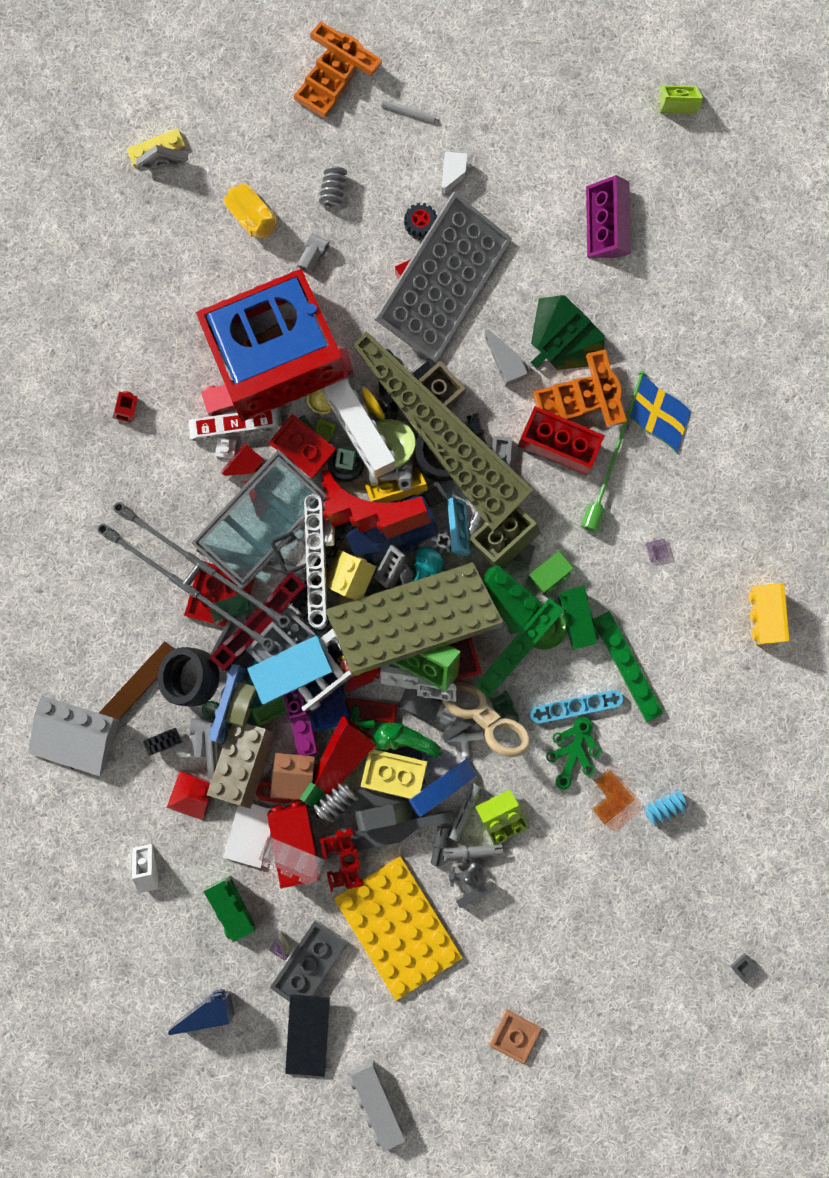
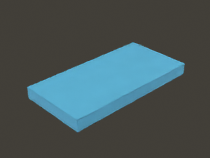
(290, 670)

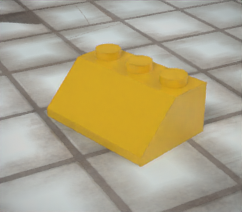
(769, 614)

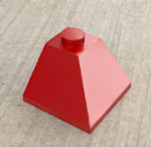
(190, 795)

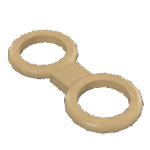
(489, 721)

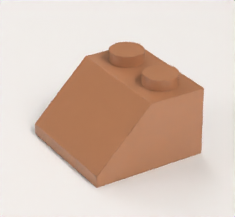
(291, 775)

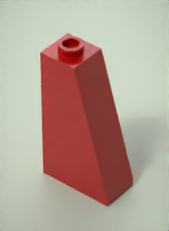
(342, 755)

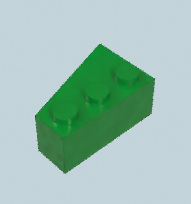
(578, 617)

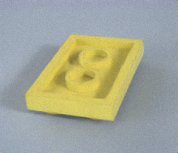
(393, 774)

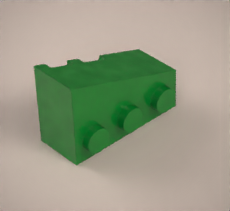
(510, 598)
(230, 909)

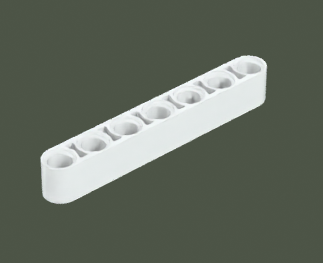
(315, 552)

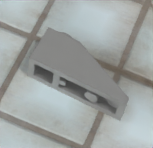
(507, 361)

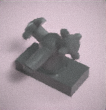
(470, 885)

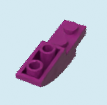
(302, 729)

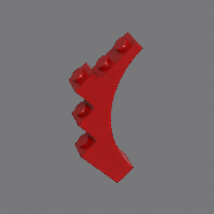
(388, 517)

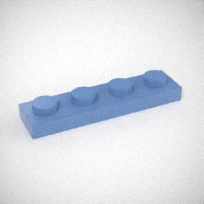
(220, 728)

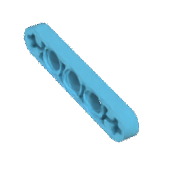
(585, 706)

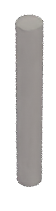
(408, 111)

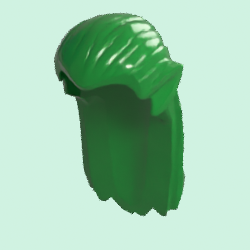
(397, 735)

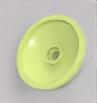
(398, 438)

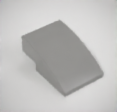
(283, 638)

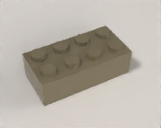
(241, 764)

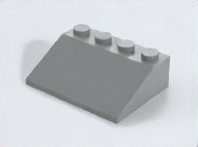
(72, 735)

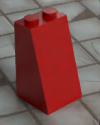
(293, 827)

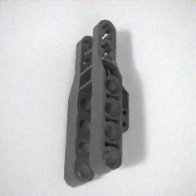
(385, 819)

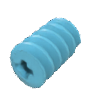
(665, 808)

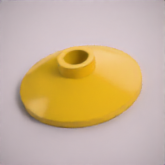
(371, 404)

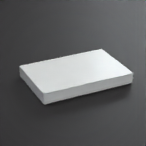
(248, 835)

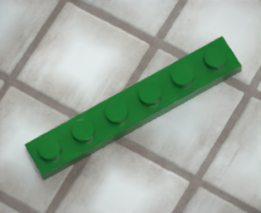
(519, 647)
(627, 666)

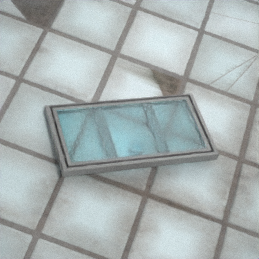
(260, 512)

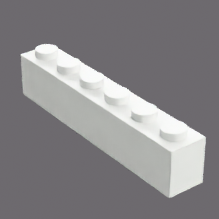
(360, 428)

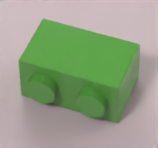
(550, 573)

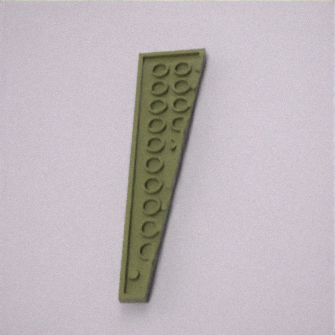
(472, 465)

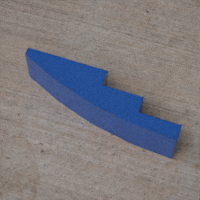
(442, 787)

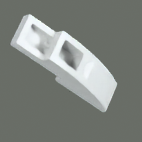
(402, 678)

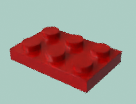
(302, 446)

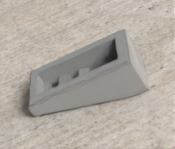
(381, 574)

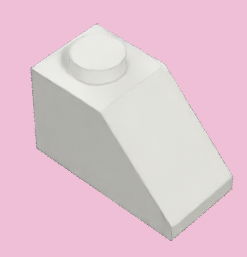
(454, 170)
(144, 868)

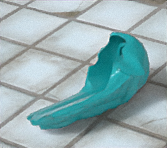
(428, 563)

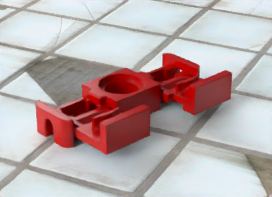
(350, 870)

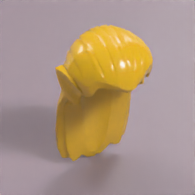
(250, 211)

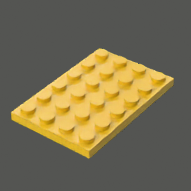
(398, 928)

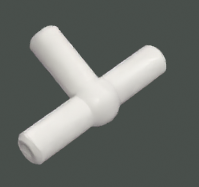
(464, 738)

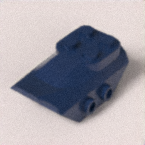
(374, 545)

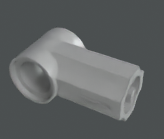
(314, 250)
(198, 742)

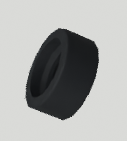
(345, 477)

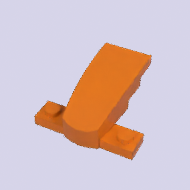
(333, 69)
(586, 394)

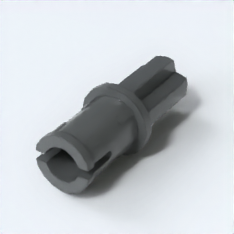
(439, 845)

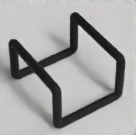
(279, 556)

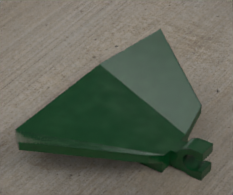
(564, 334)

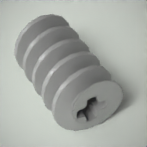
(332, 187)
(335, 803)

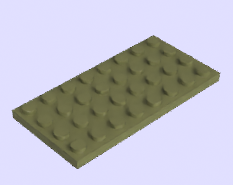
(413, 618)

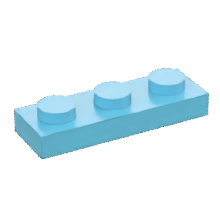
(459, 527)

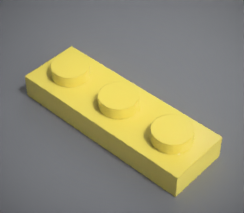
(169, 140)

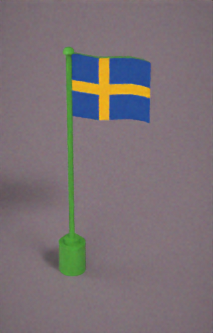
(655, 413)

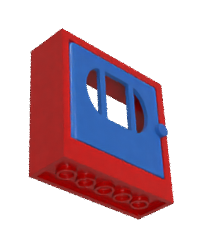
(279, 368)

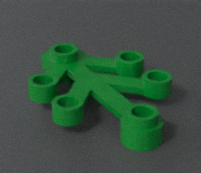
(574, 750)

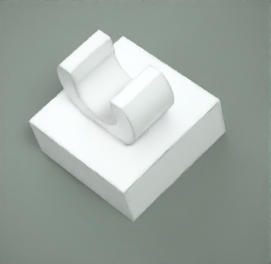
(225, 448)

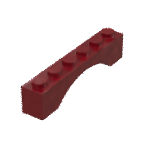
(279, 600)

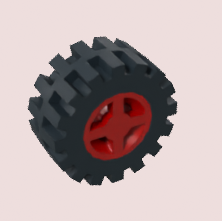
(417, 215)

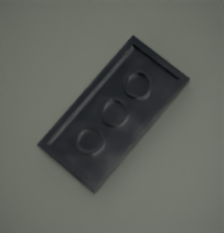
(307, 1035)

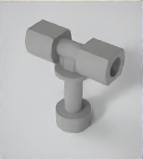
(402, 475)

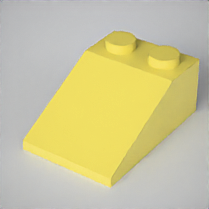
(349, 575)

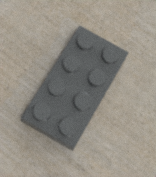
(309, 962)

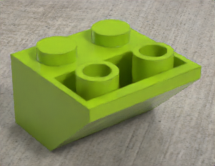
(502, 817)

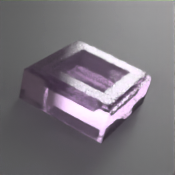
(657, 550)

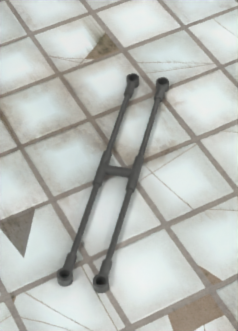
(199, 565)

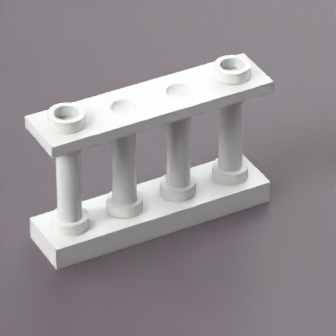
(314, 703)

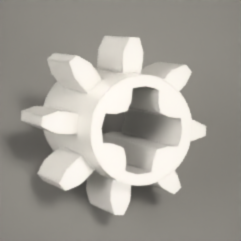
(441, 547)
(445, 715)

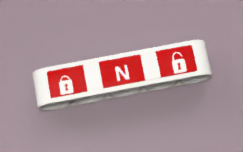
(231, 424)

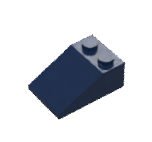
(211, 1012)

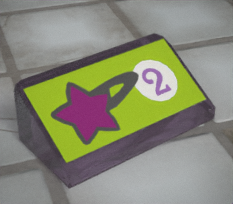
(280, 947)

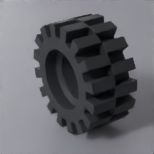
(162, 741)

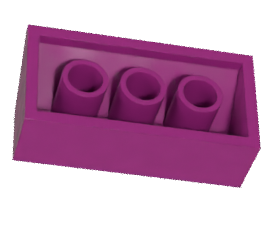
(608, 218)

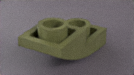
(239, 707)

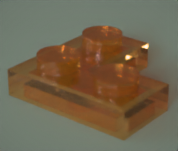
(616, 797)

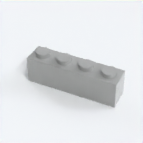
(377, 1106)

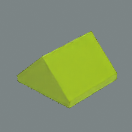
(680, 99)

